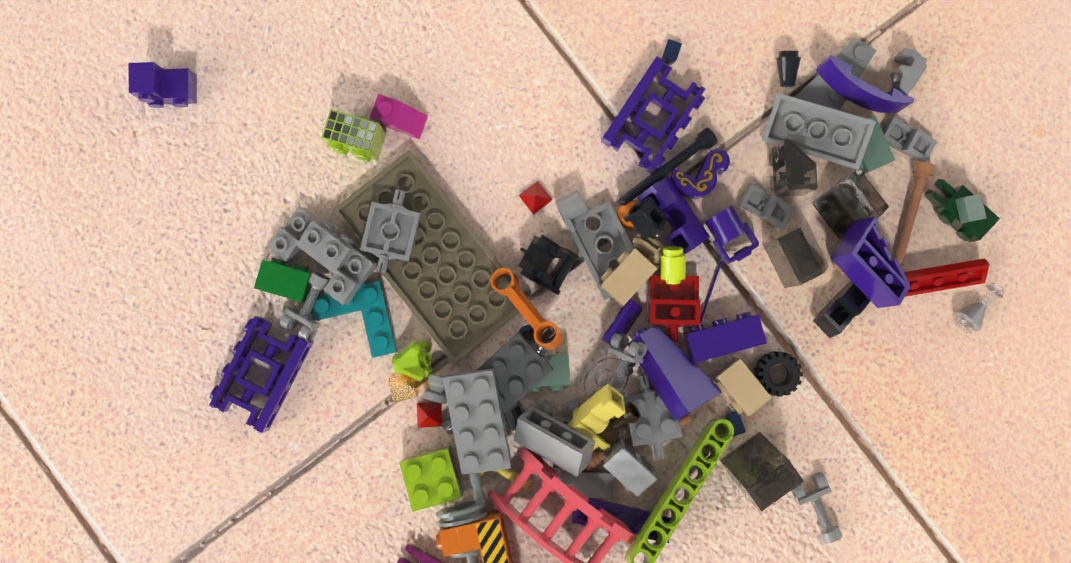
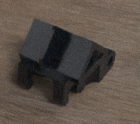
(538, 259)

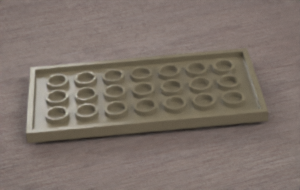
(449, 263)

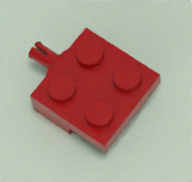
(673, 303)

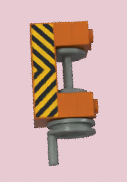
(473, 530)

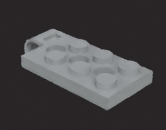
(575, 215)

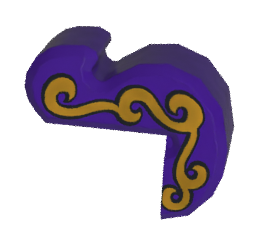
(706, 179)

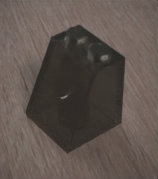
(796, 256)
(761, 471)

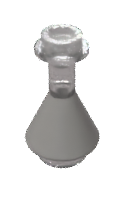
(972, 316)

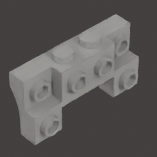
(329, 248)

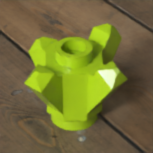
(414, 360)

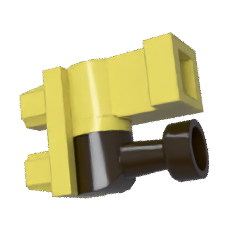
(596, 414)

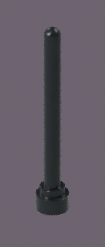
(705, 140)

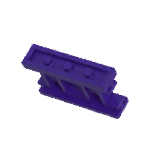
(638, 105)
(241, 364)

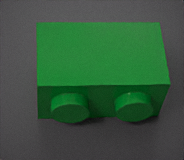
(283, 280)

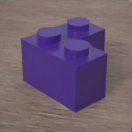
(162, 86)

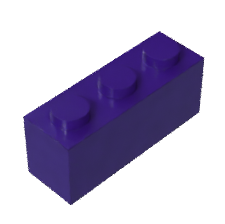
(724, 337)

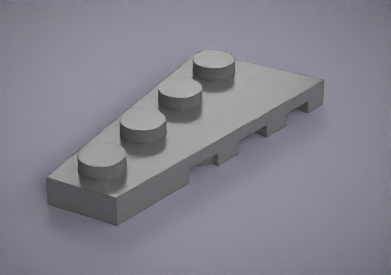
(819, 92)

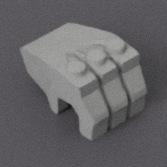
(911, 70)

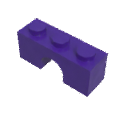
(685, 226)

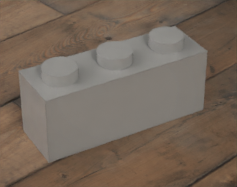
(554, 441)

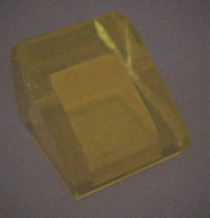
(402, 388)

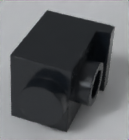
(647, 218)

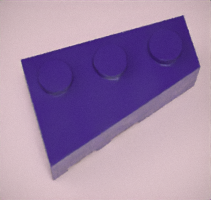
(869, 265)

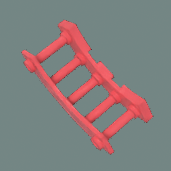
(573, 500)

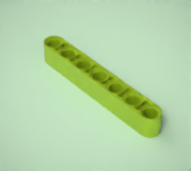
(690, 486)

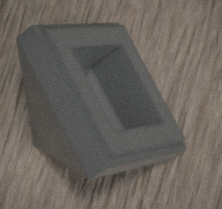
(512, 415)

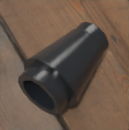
(788, 66)

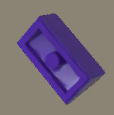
(623, 321)

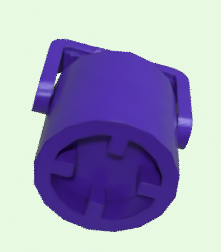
(726, 227)

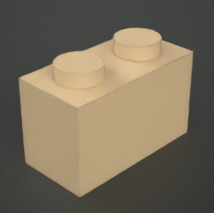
(627, 276)
(741, 387)

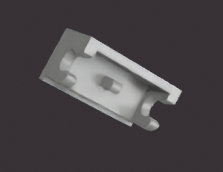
(629, 467)

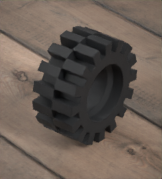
(792, 369)

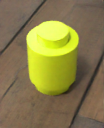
(673, 264)

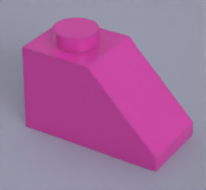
(398, 116)

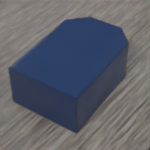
(671, 52)
(737, 423)

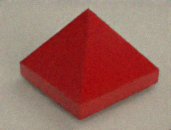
(535, 197)
(429, 414)

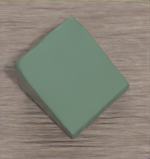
(970, 208)

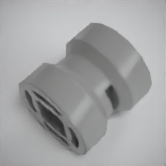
(436, 389)

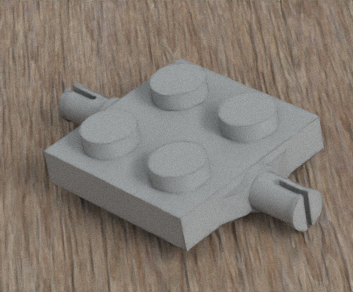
(390, 231)
(656, 421)

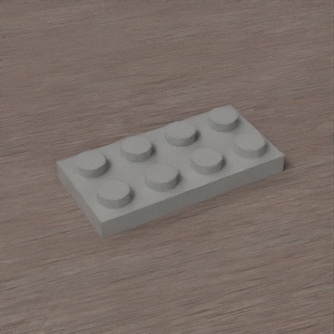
(819, 130)
(477, 421)

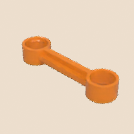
(526, 308)

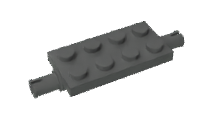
(517, 368)

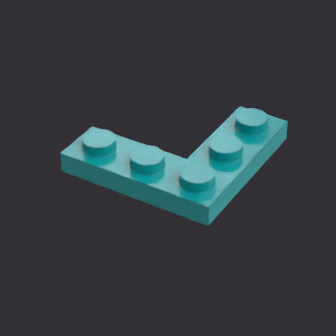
(372, 303)

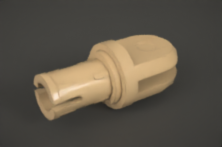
(648, 248)

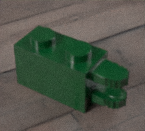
(948, 212)

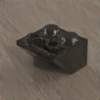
(792, 170)
(849, 201)

